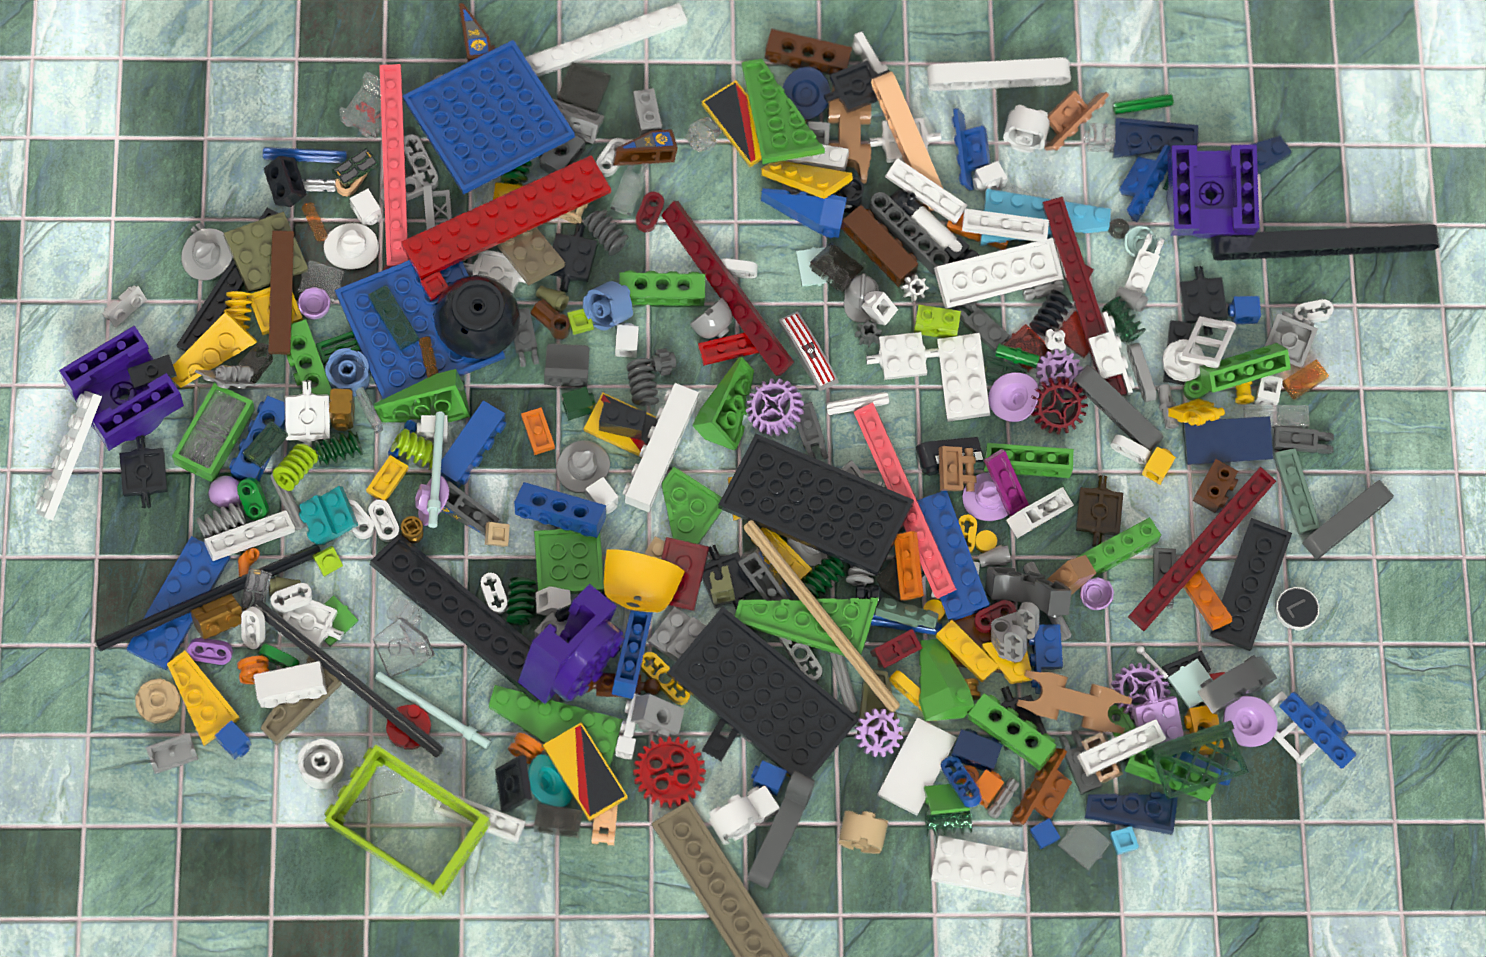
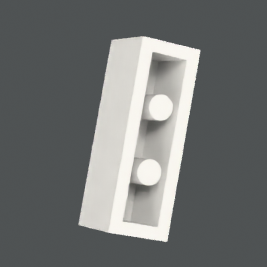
(290, 684)

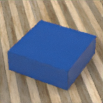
(1045, 833)

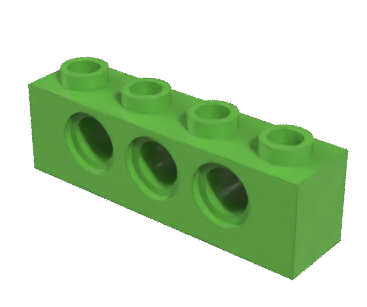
(671, 295)
(302, 335)
(1245, 367)
(1035, 459)
(1123, 546)
(1035, 756)
(1142, 767)

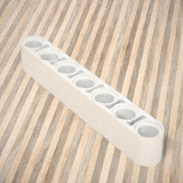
(998, 74)

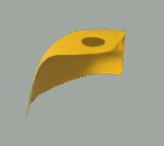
(637, 574)

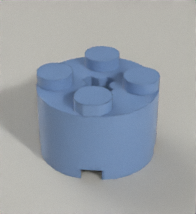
(608, 305)
(348, 361)

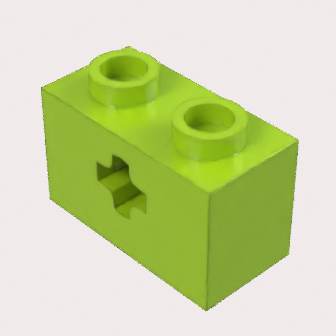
(937, 321)

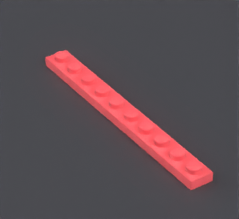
(393, 163)
(897, 481)

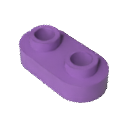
(210, 651)

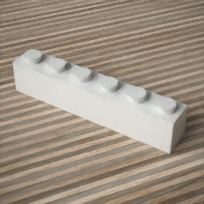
(661, 447)

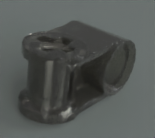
(257, 363)

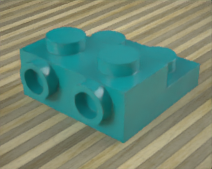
(328, 516)

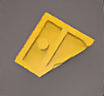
(1012, 671)

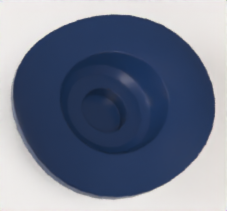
(807, 91)

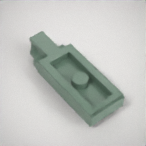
(906, 614)

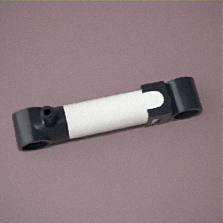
(955, 247)

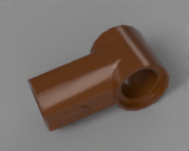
(550, 318)

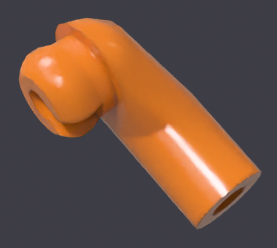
(246, 560)

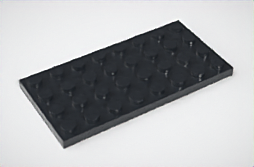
(816, 504)
(762, 695)

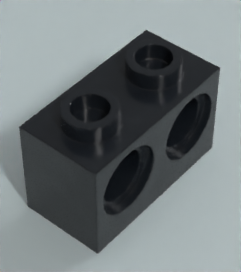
(285, 181)

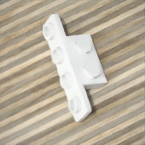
(1108, 356)

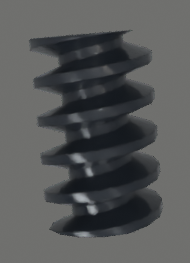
(1050, 313)

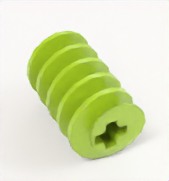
(414, 446)
(294, 466)

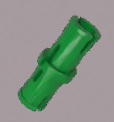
(1017, 355)

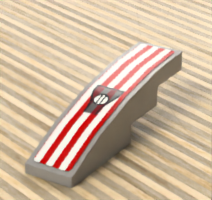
(808, 351)

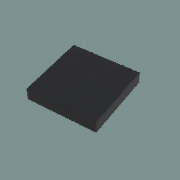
(513, 784)

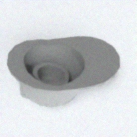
(854, 297)

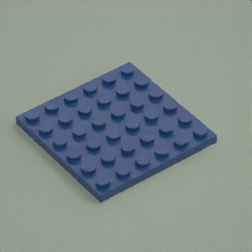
(488, 117)
(388, 365)

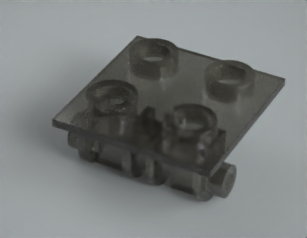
(836, 266)

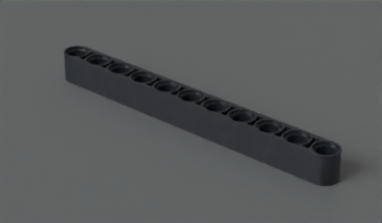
(1326, 242)

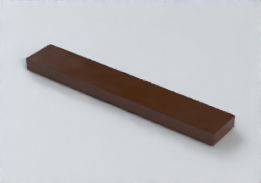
(281, 292)

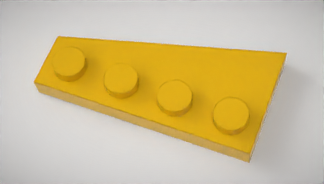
(807, 178)
(214, 347)
(203, 701)

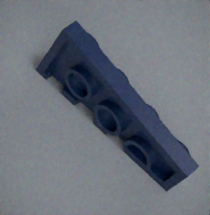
(1147, 136)
(1271, 152)
(1141, 811)

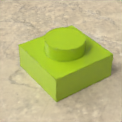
(579, 322)
(327, 561)

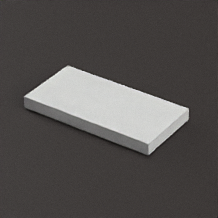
(916, 766)

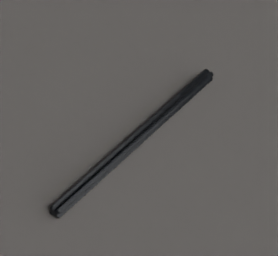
(198, 601)
(350, 680)

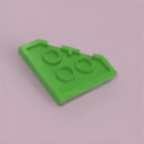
(689, 506)

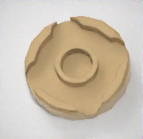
(157, 701)

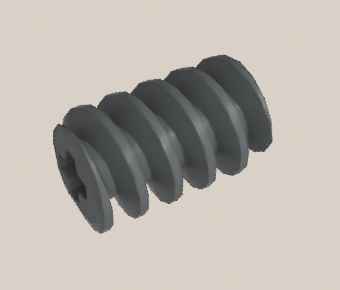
(606, 232)
(641, 382)

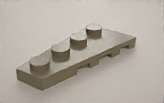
(288, 716)

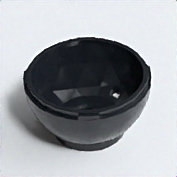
(489, 328)

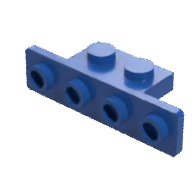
(972, 148)
(1143, 182)
(1046, 651)
(1320, 727)

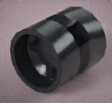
(853, 192)

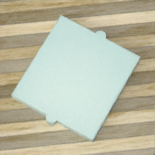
(807, 276)
(1188, 682)

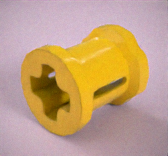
(1244, 393)

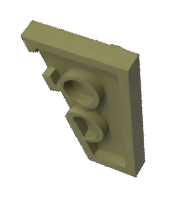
(870, 701)

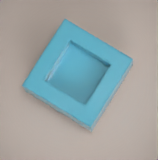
(1124, 840)

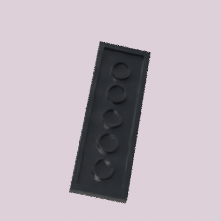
(1252, 582)

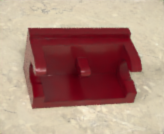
(896, 649)

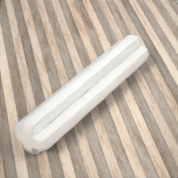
(856, 403)

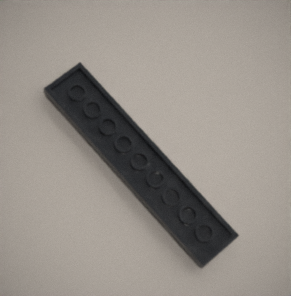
(454, 608)

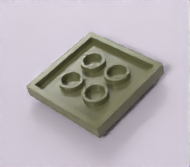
(253, 249)

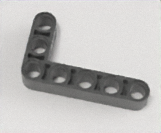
(782, 829)

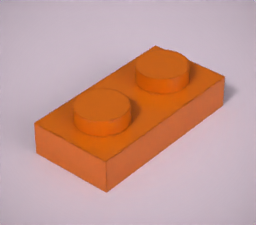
(537, 431)

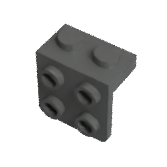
(566, 365)

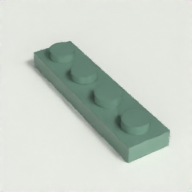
(1296, 491)

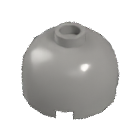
(713, 320)

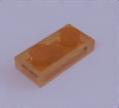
(1305, 379)

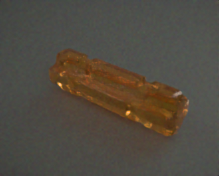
(314, 221)
(428, 356)

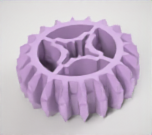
(789, 393)
(1130, 675)

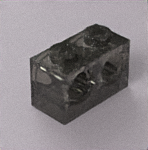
(558, 821)

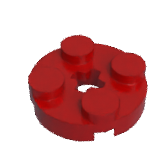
(418, 717)

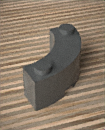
(1007, 584)
(1247, 678)

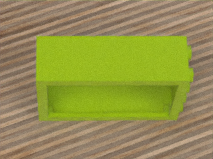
(361, 776)

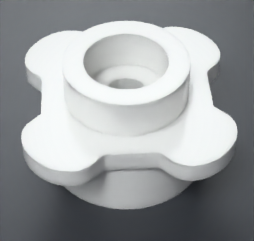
(1050, 340)

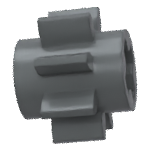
(869, 338)
(663, 361)

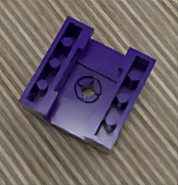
(1228, 175)
(107, 375)
(578, 655)

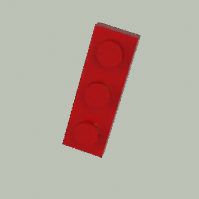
(726, 348)

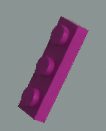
(1006, 482)

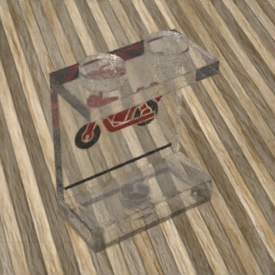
(365, 108)

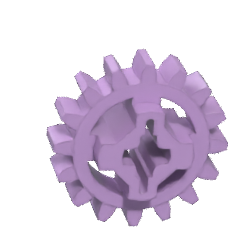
(1055, 363)
(877, 741)

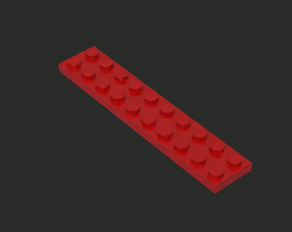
(505, 217)

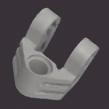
(1011, 632)

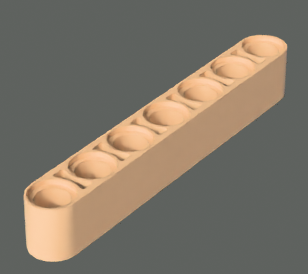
(903, 127)

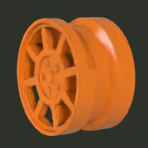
(251, 666)
(525, 746)

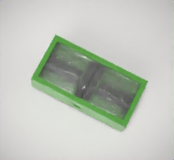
(213, 433)

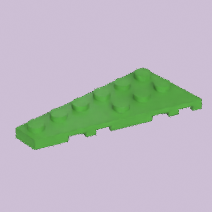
(777, 121)
(794, 621)
(555, 718)

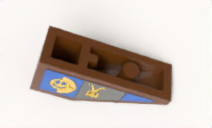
(475, 38)
(650, 148)

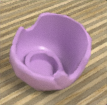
(314, 303)
(224, 491)
(1097, 593)

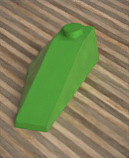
(435, 394)

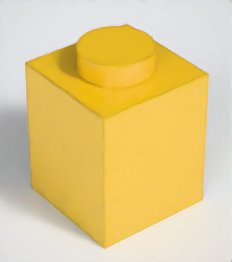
(1158, 465)

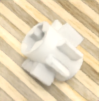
(919, 283)

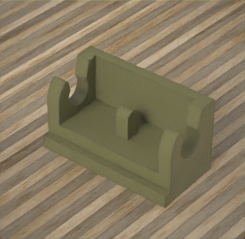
(722, 589)

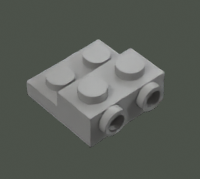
(1292, 335)
(676, 634)

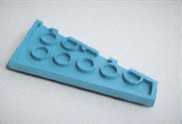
(1083, 217)

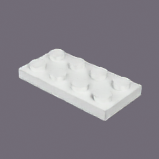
(963, 377)
(978, 866)

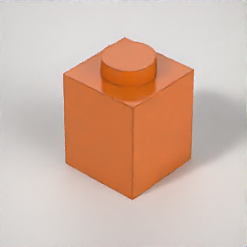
(989, 786)

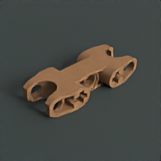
(850, 135)
(1091, 706)

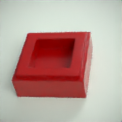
(434, 285)

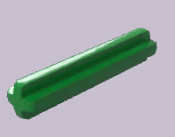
(1143, 104)

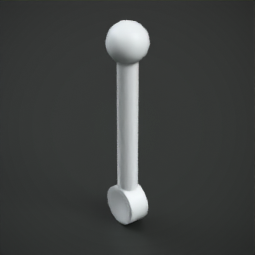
(1141, 650)

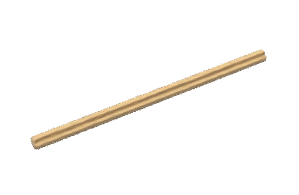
(821, 616)

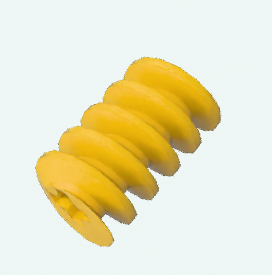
(238, 306)

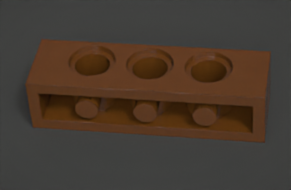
(800, 45)

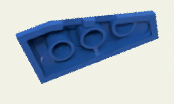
(814, 212)

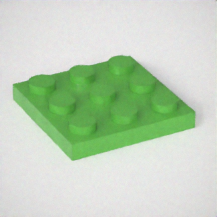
(568, 560)

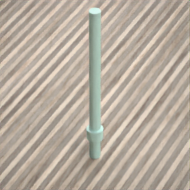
(434, 504)
(468, 732)

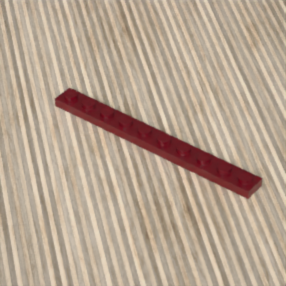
(1077, 277)
(727, 288)
(1201, 549)

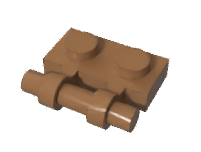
(951, 469)

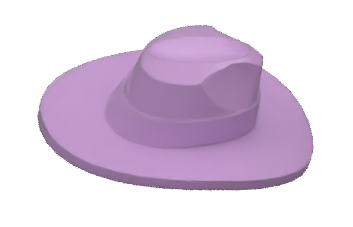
(1012, 395)
(423, 496)
(985, 501)
(1253, 721)

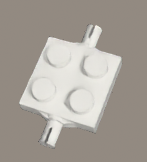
(890, 146)
(497, 267)
(902, 356)
(307, 416)
(313, 621)

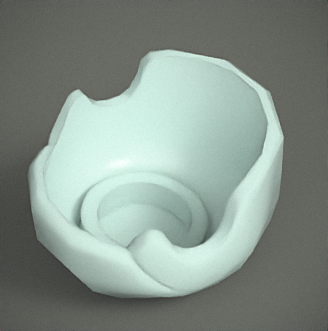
(1135, 240)

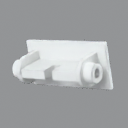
(130, 301)

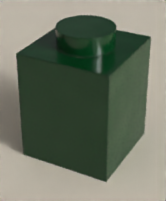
(578, 403)

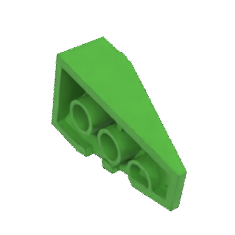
(723, 411)
(943, 688)

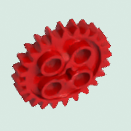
(663, 753)

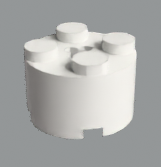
(1026, 129)
(315, 753)
(734, 819)

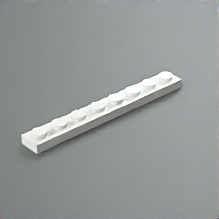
(607, 40)

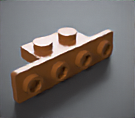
(1044, 792)

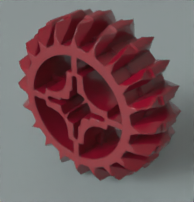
(1067, 402)

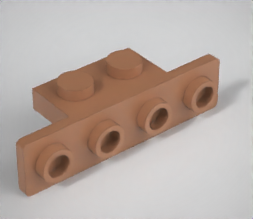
(1069, 115)

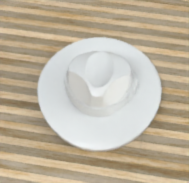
(351, 246)

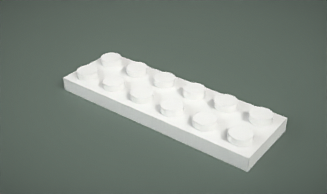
(998, 273)
(65, 462)

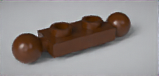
(605, 685)

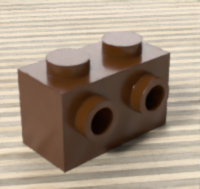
(1215, 486)

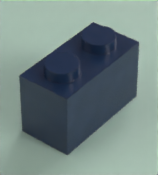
(977, 750)

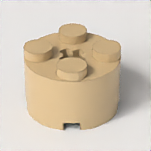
(863, 832)

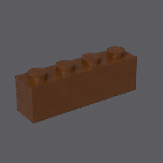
(879, 245)

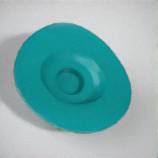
(547, 782)

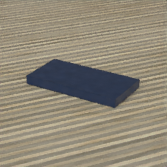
(1229, 440)

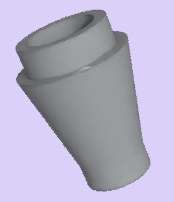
(1135, 299)
(995, 557)

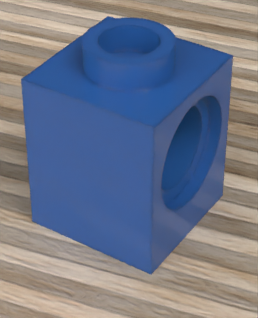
(1245, 310)
(233, 740)
(768, 776)

